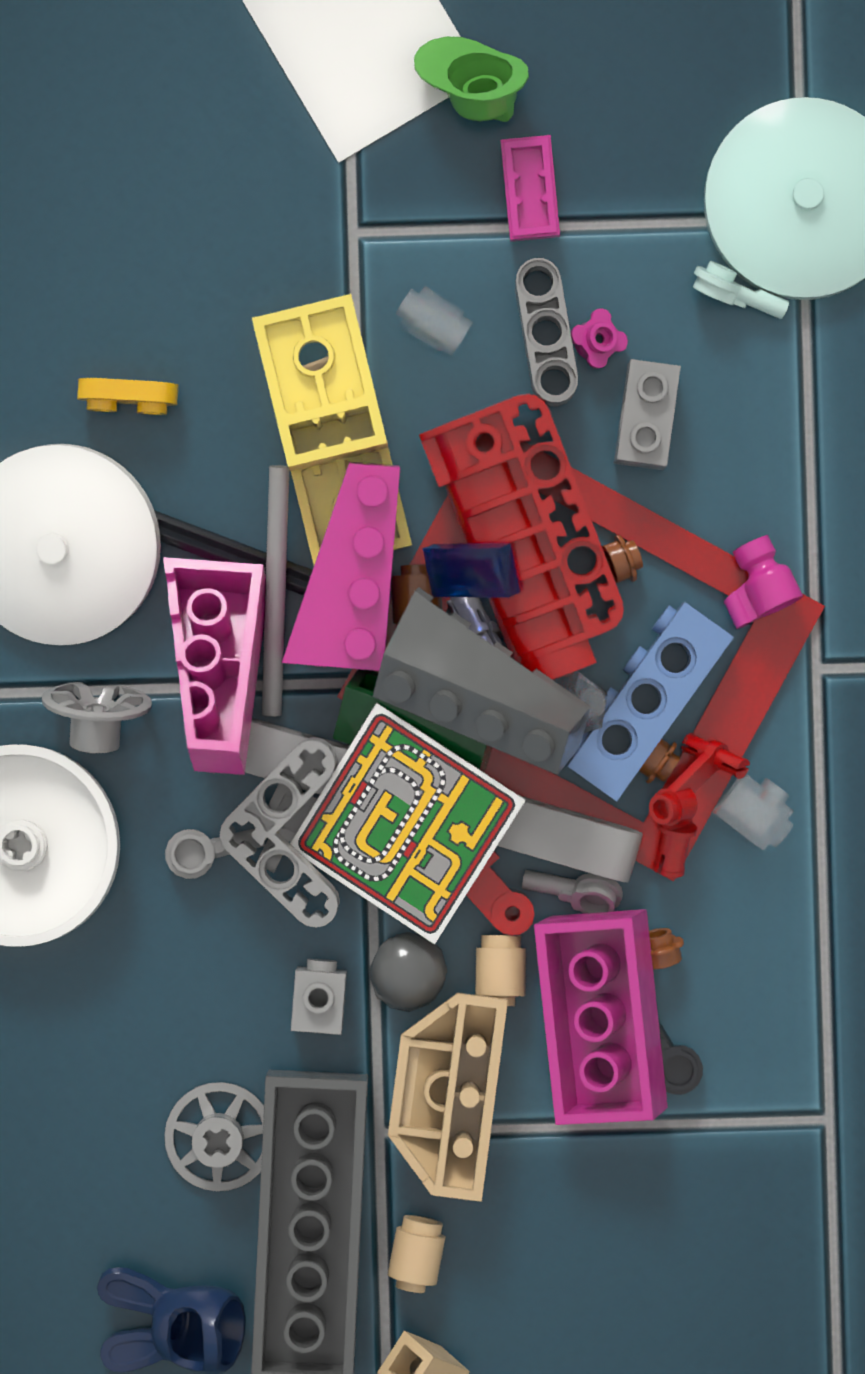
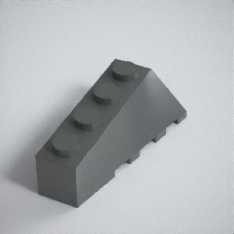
(477, 688)

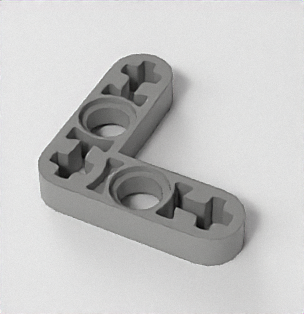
(267, 824)

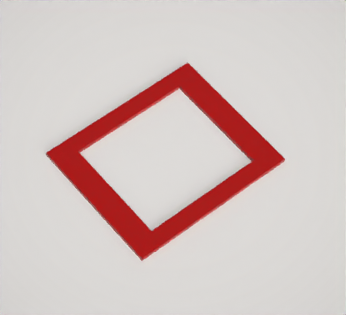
(738, 700)

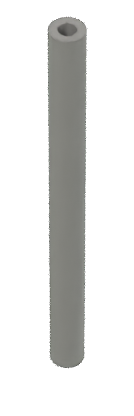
(275, 590)

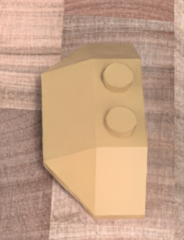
(449, 1093)

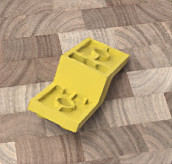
(323, 413)

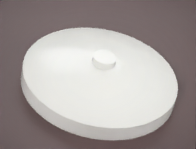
(72, 544)
(53, 845)

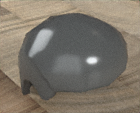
(408, 972)

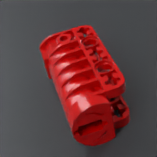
(501, 503)

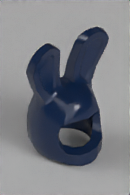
(190, 1325)

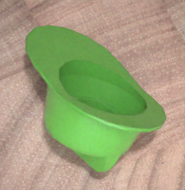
(474, 76)

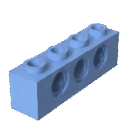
(704, 646)

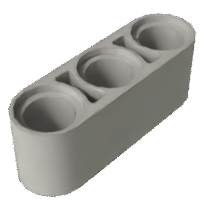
(552, 308)

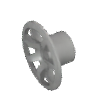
(95, 720)
(216, 1138)

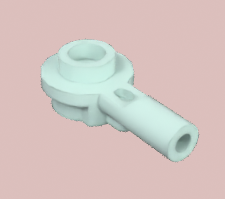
(719, 284)

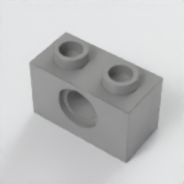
(647, 414)

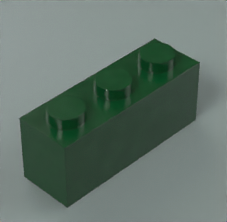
(359, 702)

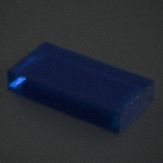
(471, 570)

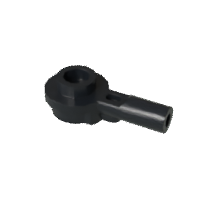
(681, 1066)

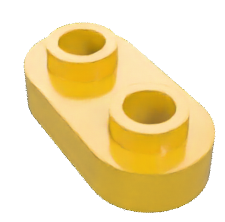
(149, 396)

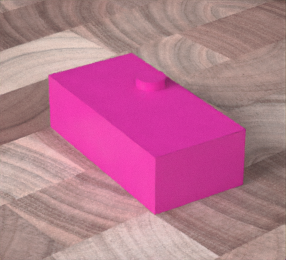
(601, 1017)

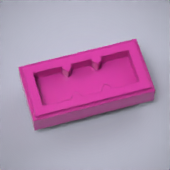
(530, 188)

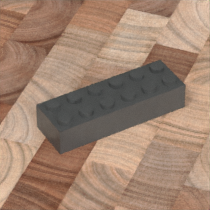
(309, 1222)

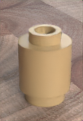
(501, 967)
(416, 1253)

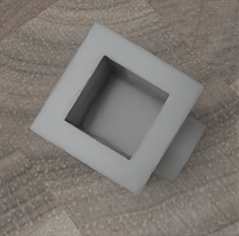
(319, 997)

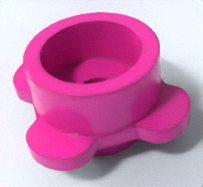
(585, 342)

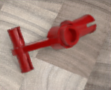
(678, 804)

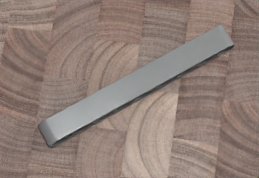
(536, 830)

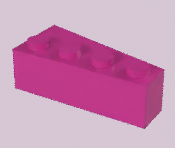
(349, 588)
(217, 646)

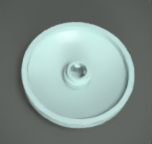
(791, 198)

